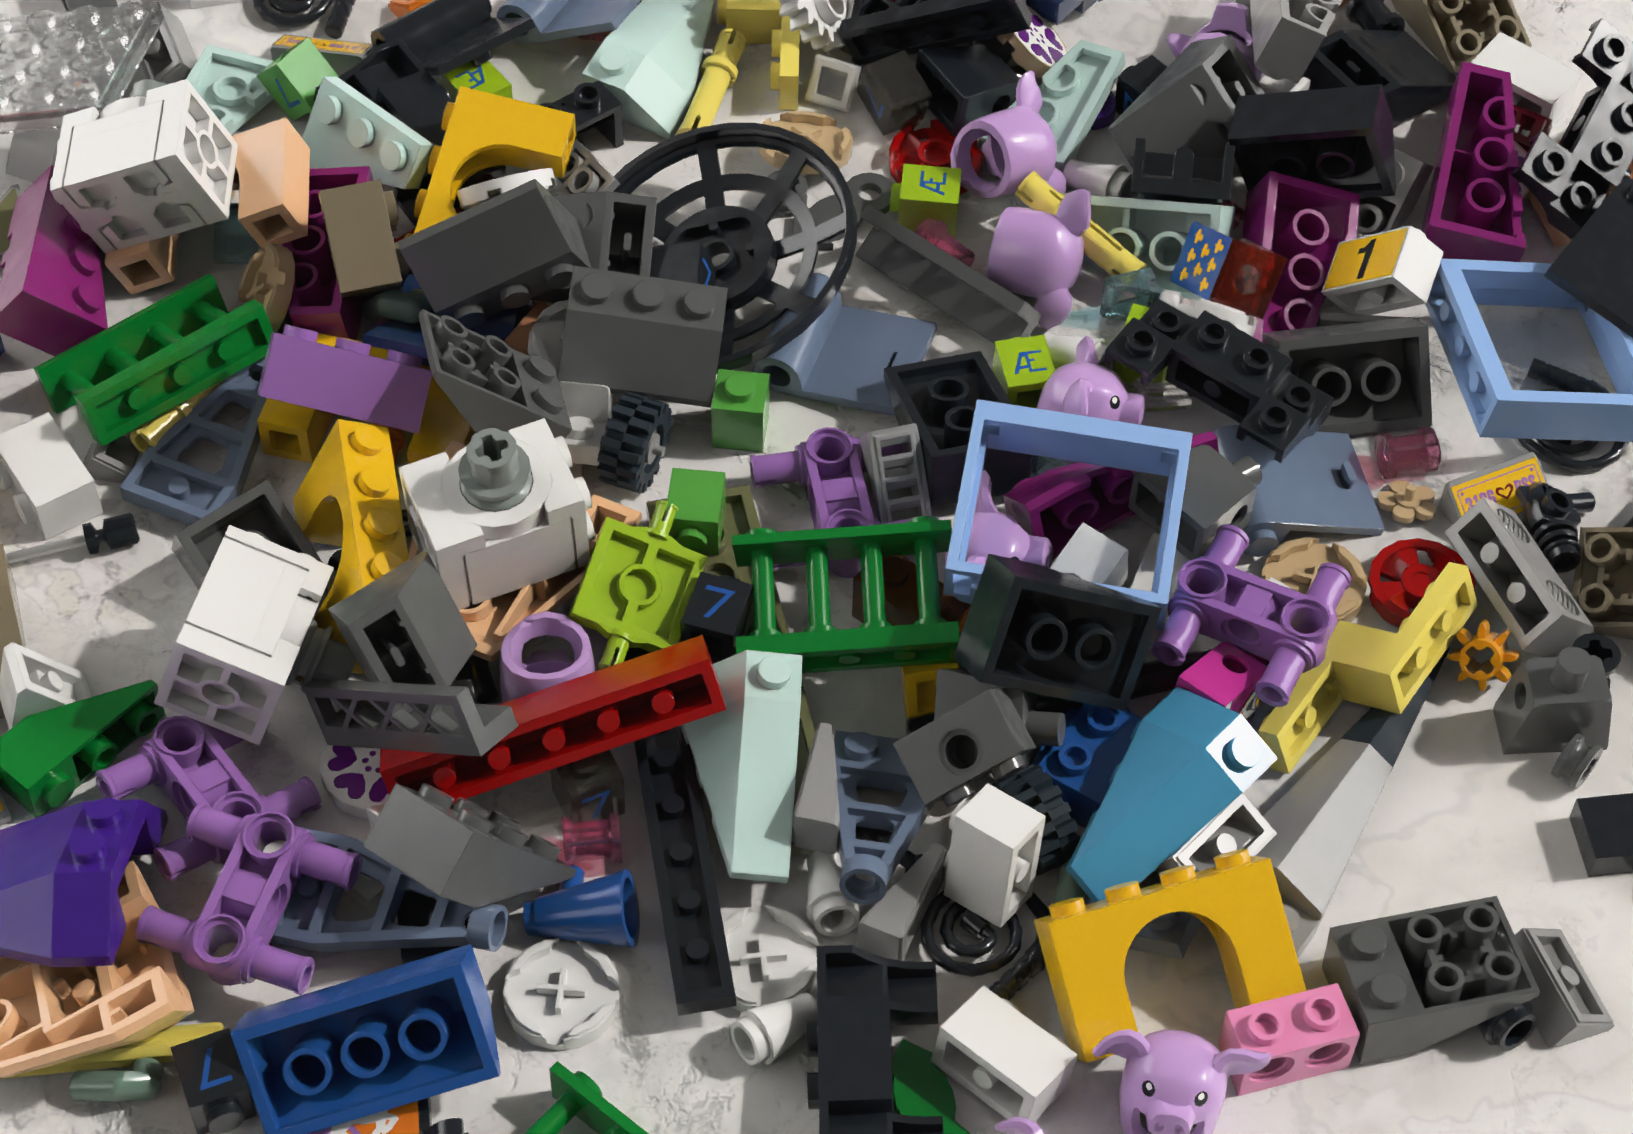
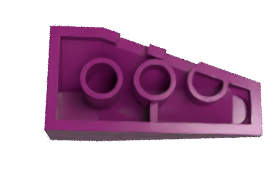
(1305, 226)
(1075, 494)

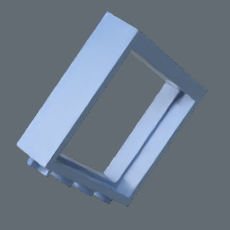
(1481, 377)
(1076, 440)

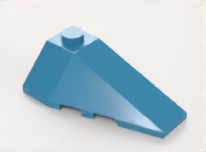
(1174, 779)

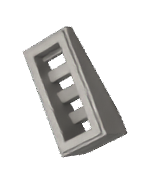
(911, 457)
(817, 807)
(896, 918)

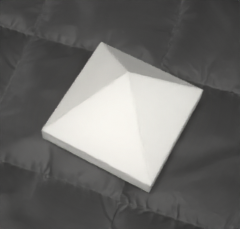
(833, 83)

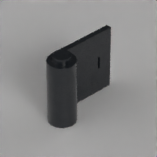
(451, 33)

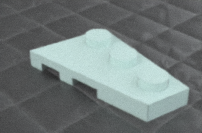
(230, 85)
(1075, 93)
(356, 132)

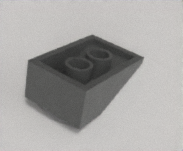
(254, 511)

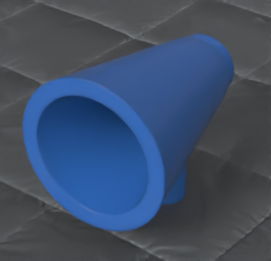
(590, 911)

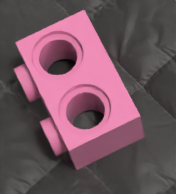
(1303, 1031)

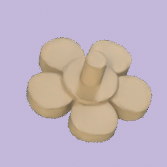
(1408, 501)

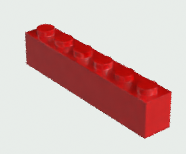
(575, 722)

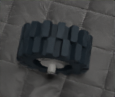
(634, 442)
(1037, 791)

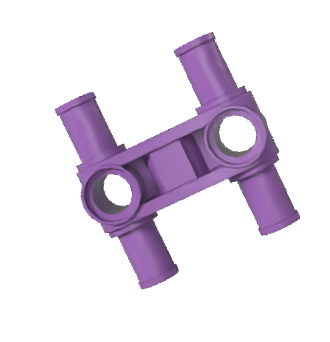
(833, 478)
(1252, 614)
(192, 770)
(249, 898)

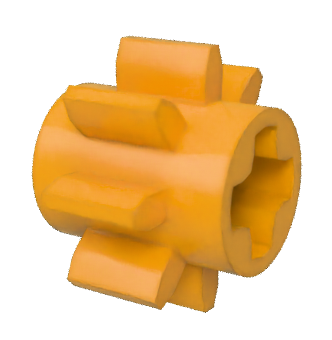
(1489, 668)

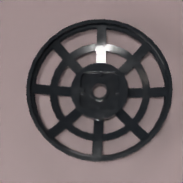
(745, 232)

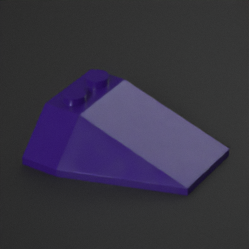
(65, 877)

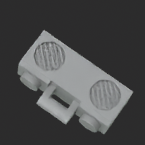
(1518, 579)

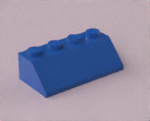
(369, 1044)

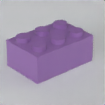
(345, 379)

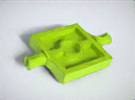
(637, 585)

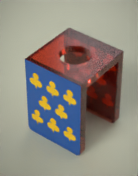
(1228, 270)

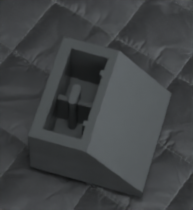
(406, 627)

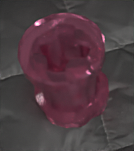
(1407, 452)
(592, 840)

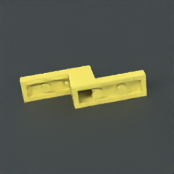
(763, 25)
(1371, 666)

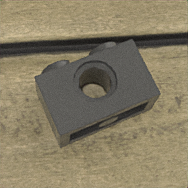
(932, 750)

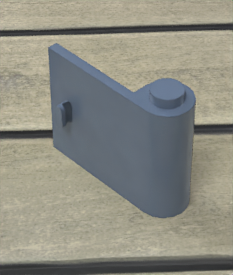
(566, 17)
(845, 353)
(1310, 490)

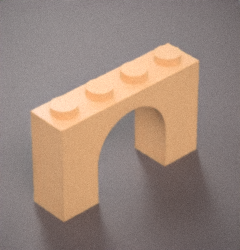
(272, 204)

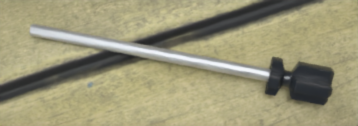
(115, 531)

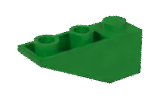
(66, 745)

